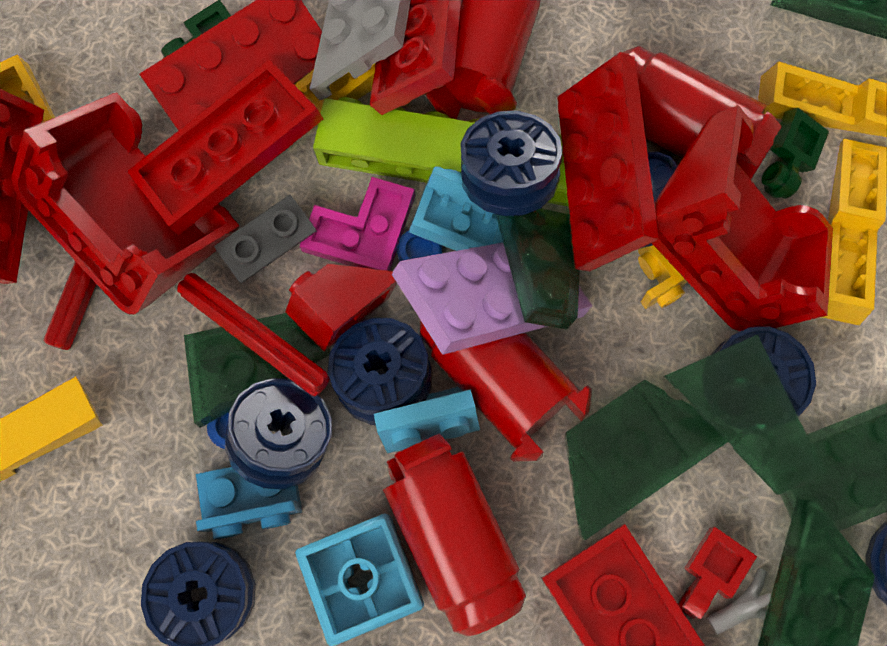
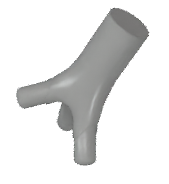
(746, 607)

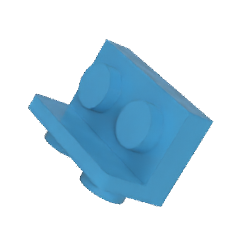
(231, 501)

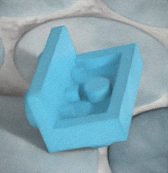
(450, 217)
(443, 413)

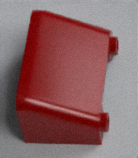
(80, 190)
(731, 242)

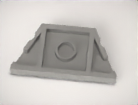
(356, 38)

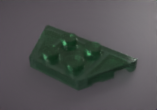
(633, 452)
(818, 585)

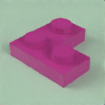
(365, 239)

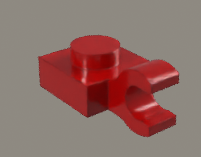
(718, 568)

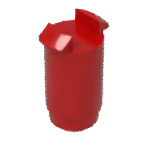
(488, 56)
(682, 99)
(513, 387)
(454, 536)

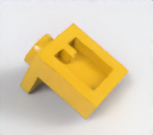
(670, 280)

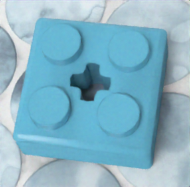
(330, 563)

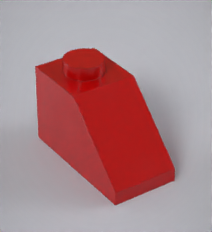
(337, 299)

